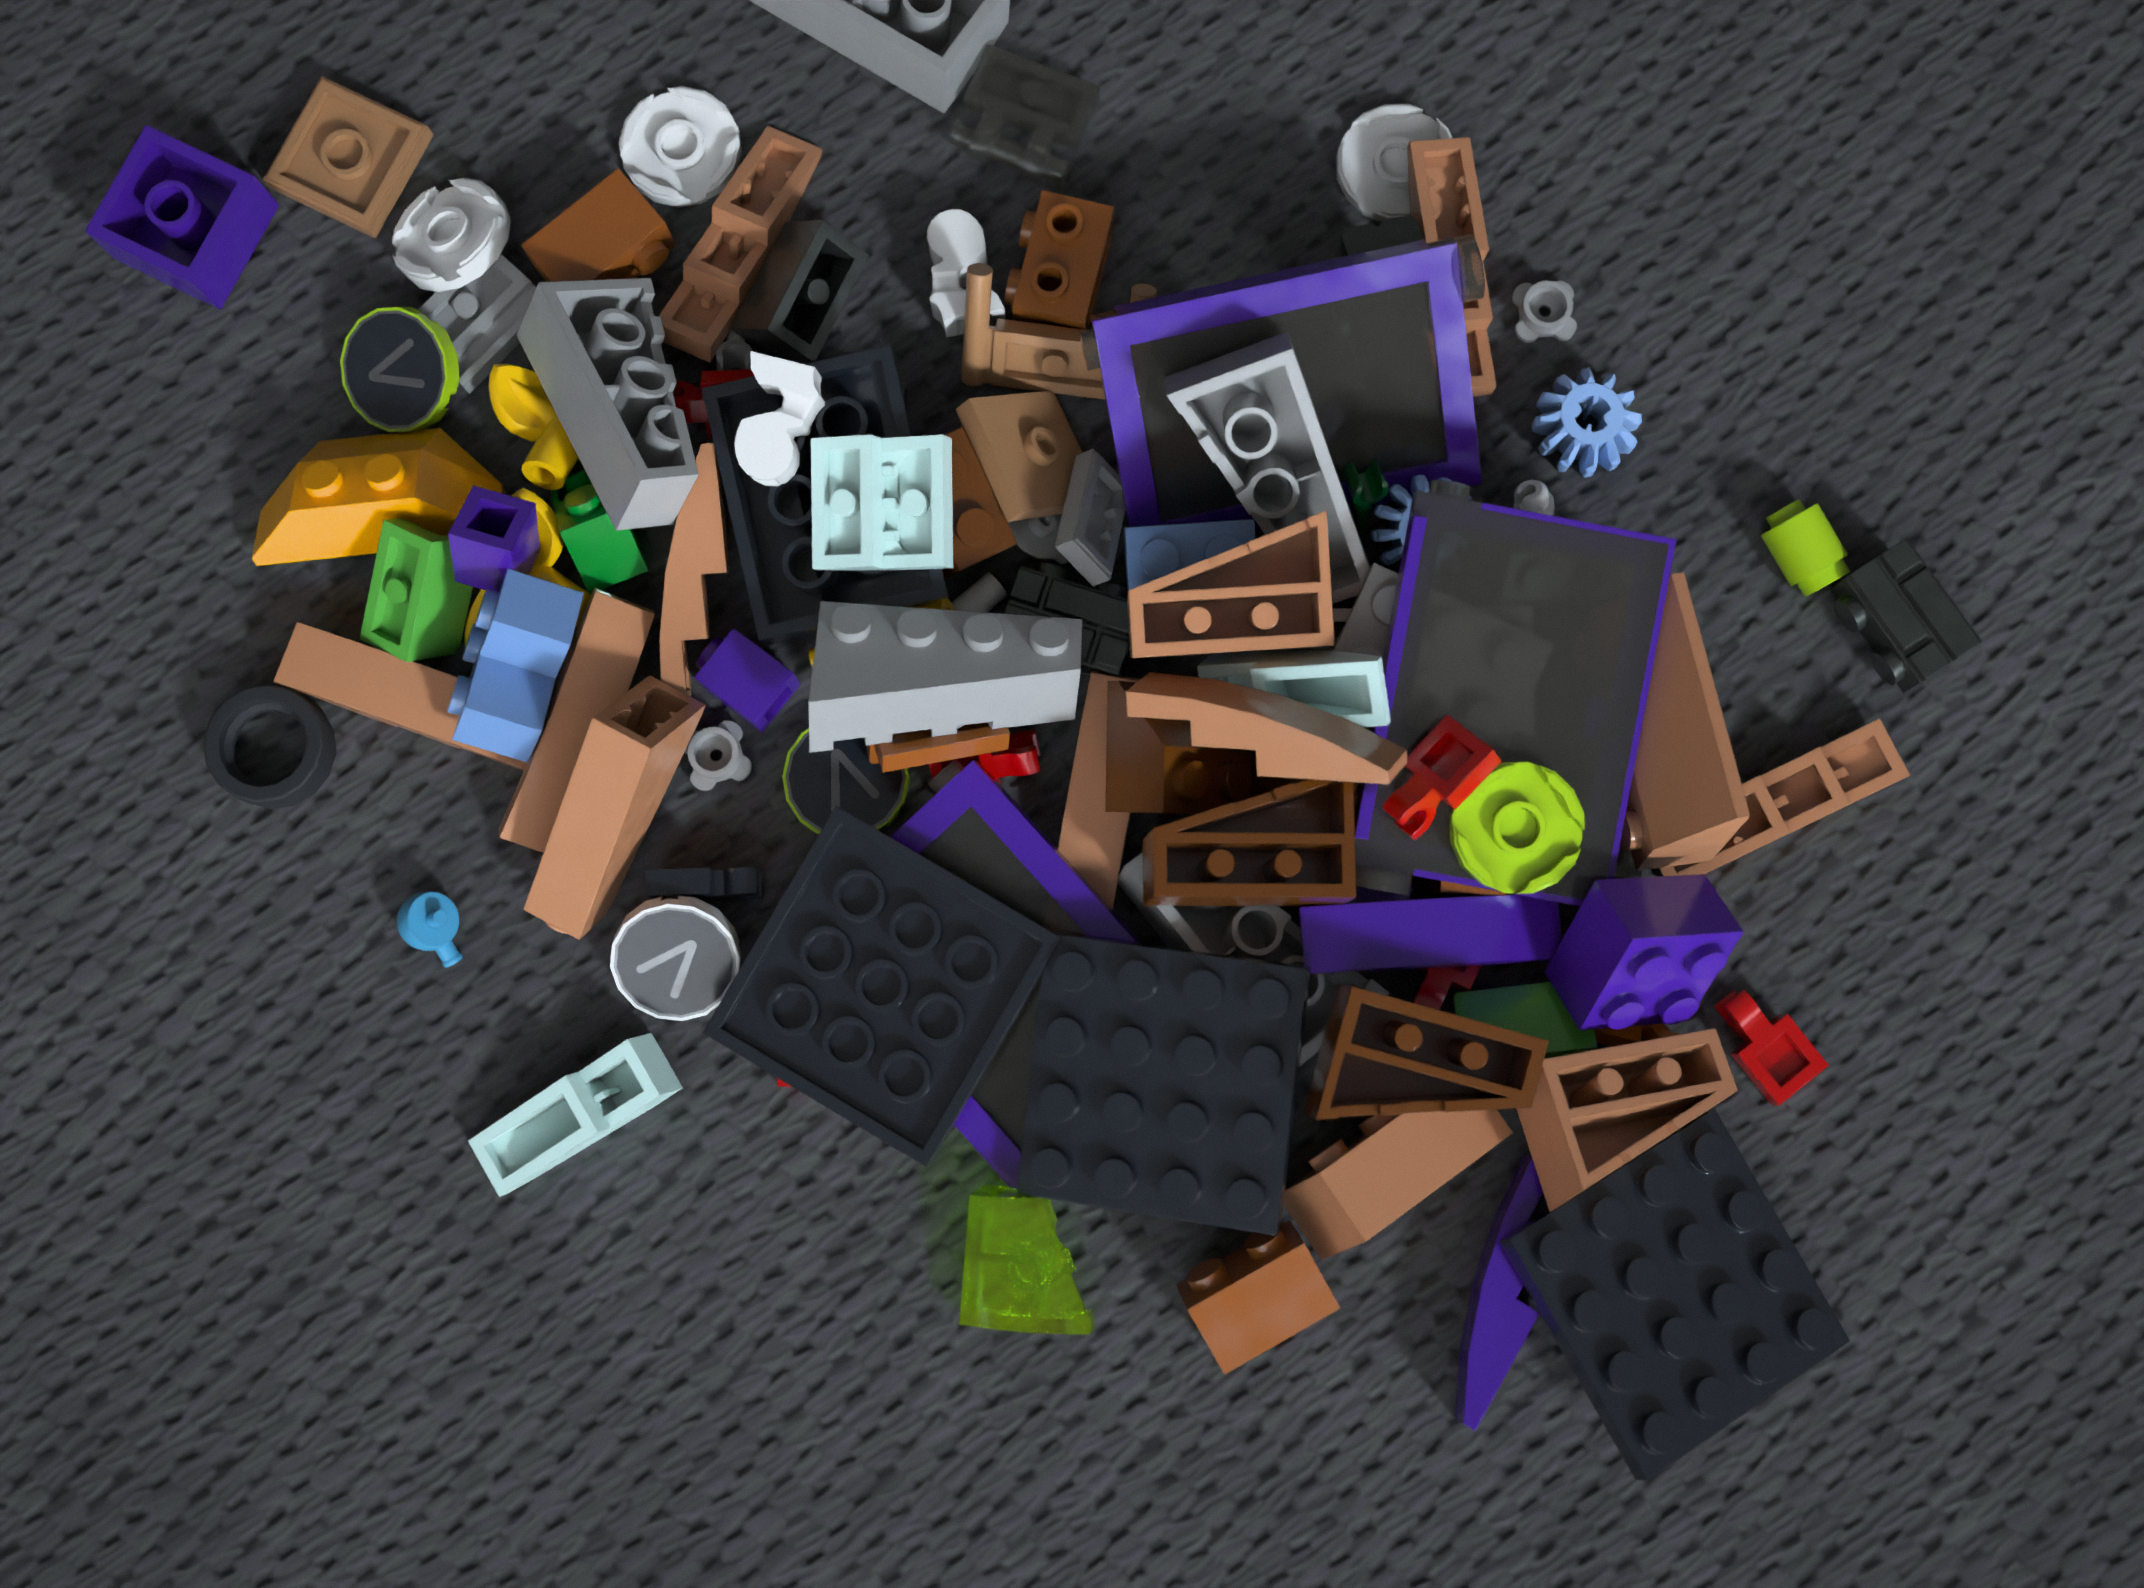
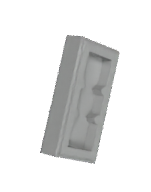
(1092, 518)

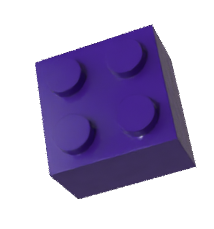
(182, 217)
(1642, 951)

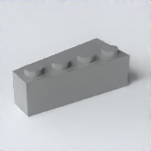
(613, 394)
(936, 671)

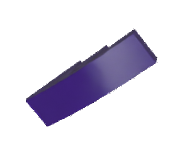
(1428, 933)
(1495, 1318)

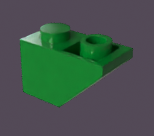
(594, 544)

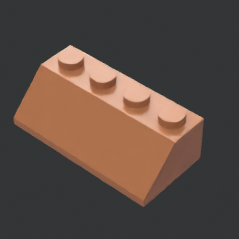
(1685, 775)

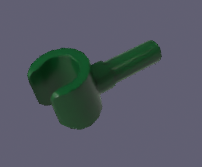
(1364, 490)

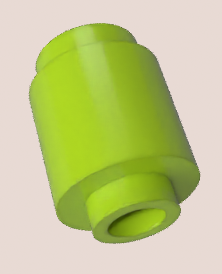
(1805, 547)

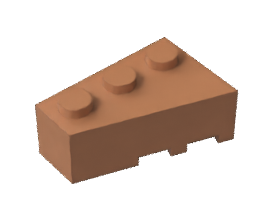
(1240, 600)
(1616, 1103)
(1386, 1173)

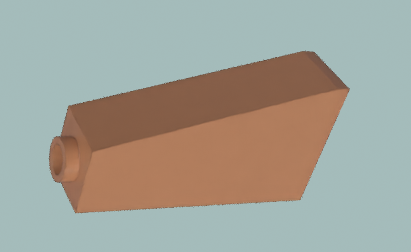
(611, 803)

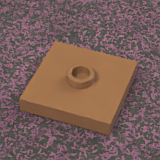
(348, 157)
(1022, 450)

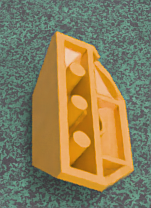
(349, 485)

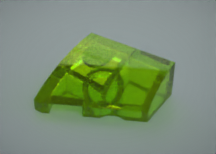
(1018, 1268)

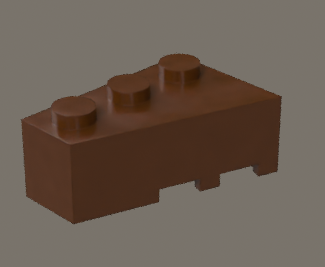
(1258, 852)
(1414, 1059)

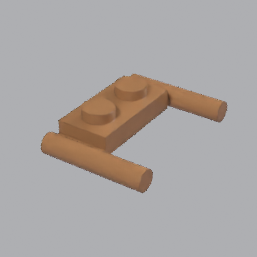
(1025, 352)

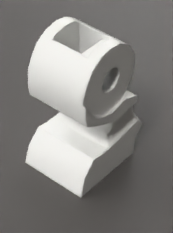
(954, 244)
(766, 440)

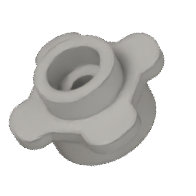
(1550, 294)
(732, 764)

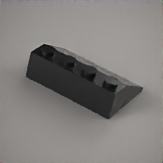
(776, 521)

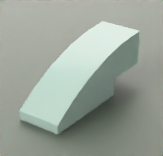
(1328, 680)
(575, 1113)

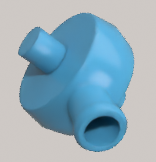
(429, 924)

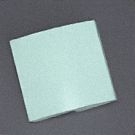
(882, 503)

